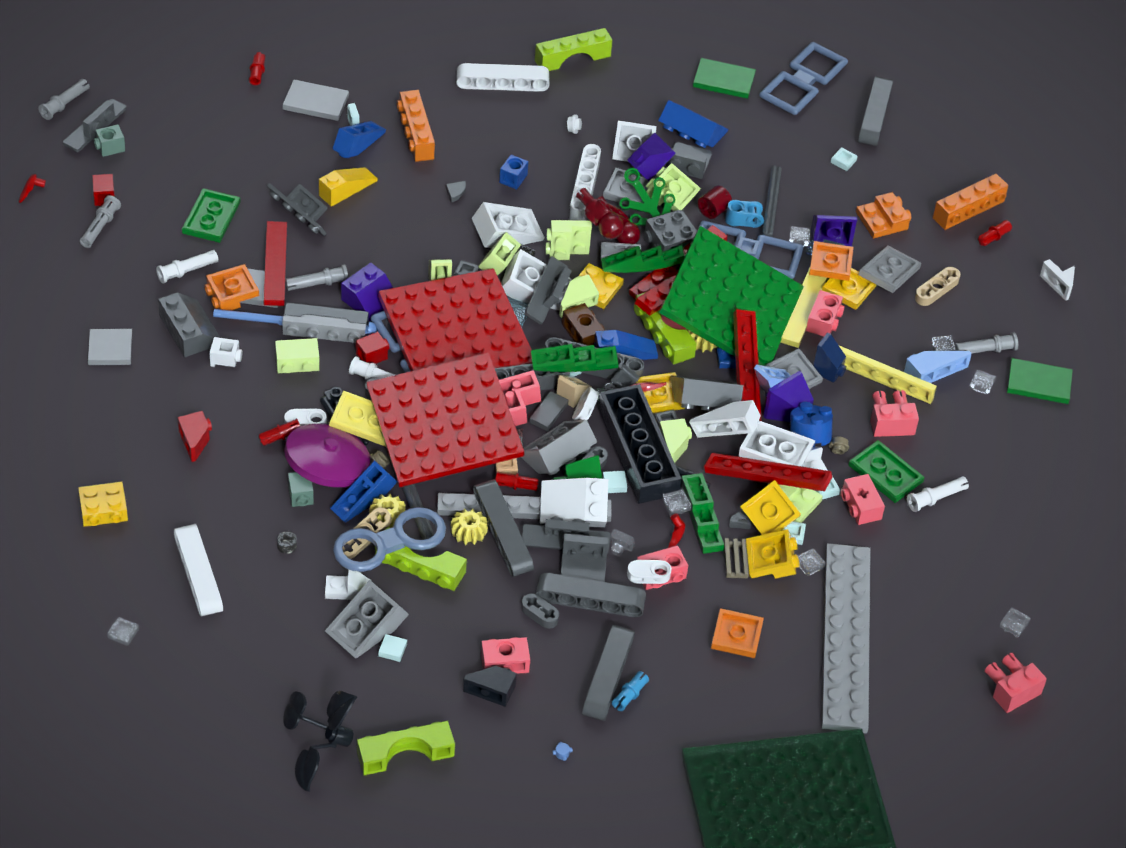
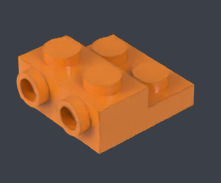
(884, 215)
(230, 287)

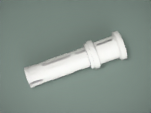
(178, 268)
(367, 370)
(930, 495)

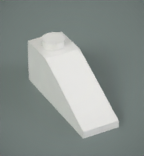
(730, 419)

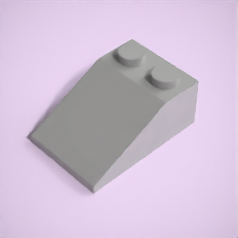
(366, 620)

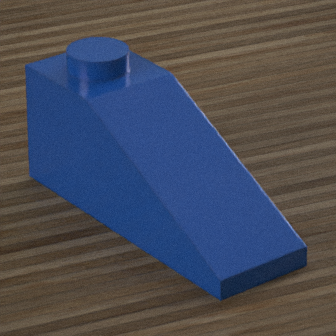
(356, 138)
(627, 344)
(361, 493)

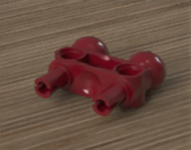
(610, 219)

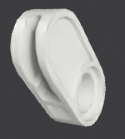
(586, 404)
(305, 415)
(644, 571)

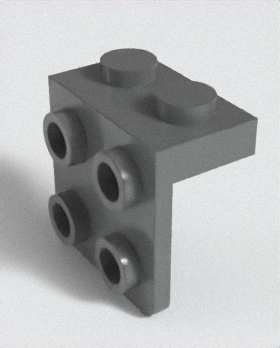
(690, 159)
(669, 230)
(584, 557)

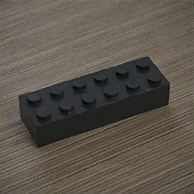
(639, 443)

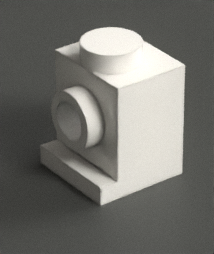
(225, 352)

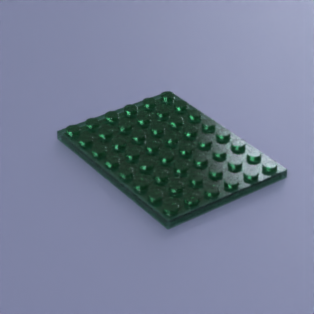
(788, 793)

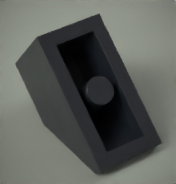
(491, 684)

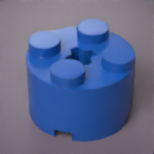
(812, 422)

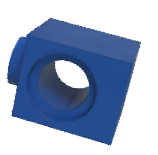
(513, 172)

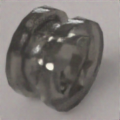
(283, 546)

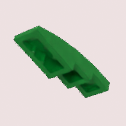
(637, 261)
(571, 359)
(702, 513)

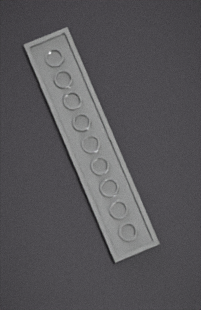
(846, 638)

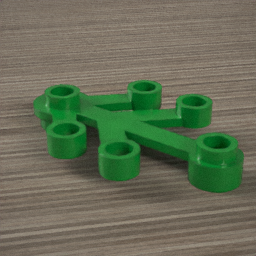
(649, 204)

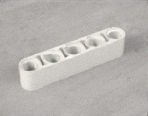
(502, 77)
(585, 179)
(198, 570)

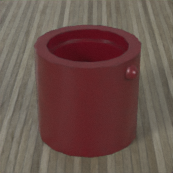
(714, 202)

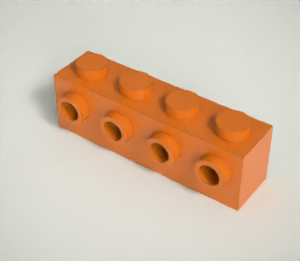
(416, 125)
(970, 201)

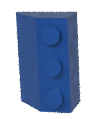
(691, 125)

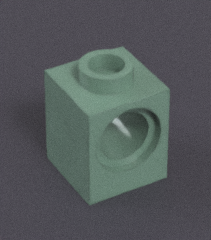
(109, 140)
(300, 490)

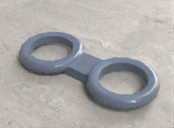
(389, 539)

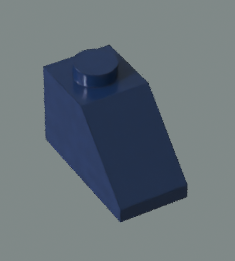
(830, 359)

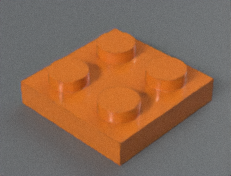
(831, 260)
(737, 633)

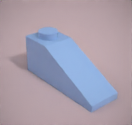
(936, 364)
(769, 376)

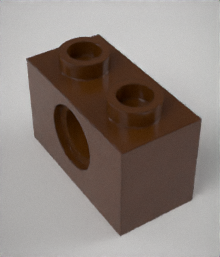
(581, 324)

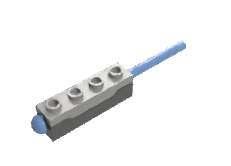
(313, 322)

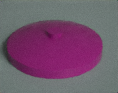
(326, 455)

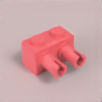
(893, 419)
(1019, 687)

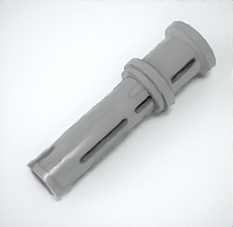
(58, 103)
(103, 215)
(326, 277)
(994, 344)

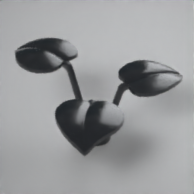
(335, 733)

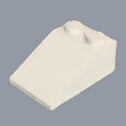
(496, 219)
(523, 276)
(776, 445)
(575, 499)

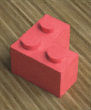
(519, 392)

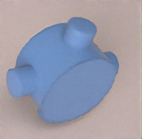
(562, 751)

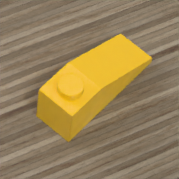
(344, 183)

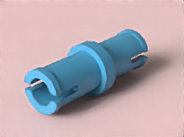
(630, 691)

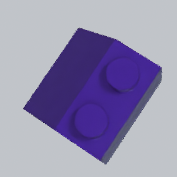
(833, 228)
(362, 289)

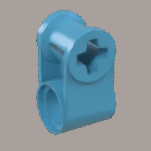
(743, 212)

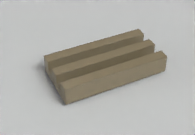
(735, 544)

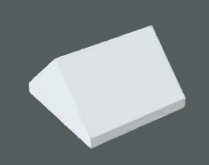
(630, 138)

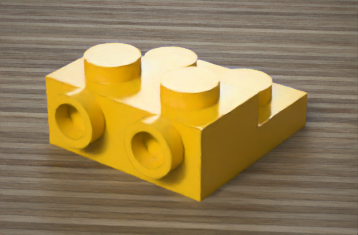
(103, 504)
(772, 554)

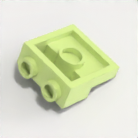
(676, 184)
(568, 238)
(803, 499)

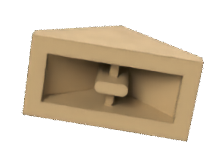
(571, 389)

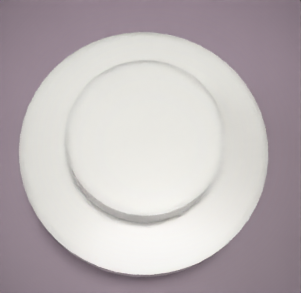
(574, 124)

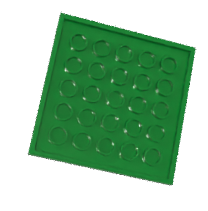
(723, 278)

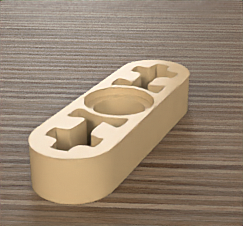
(935, 293)
(365, 524)

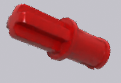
(257, 69)
(995, 233)
(279, 432)
(516, 481)

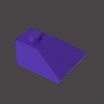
(651, 156)
(786, 397)

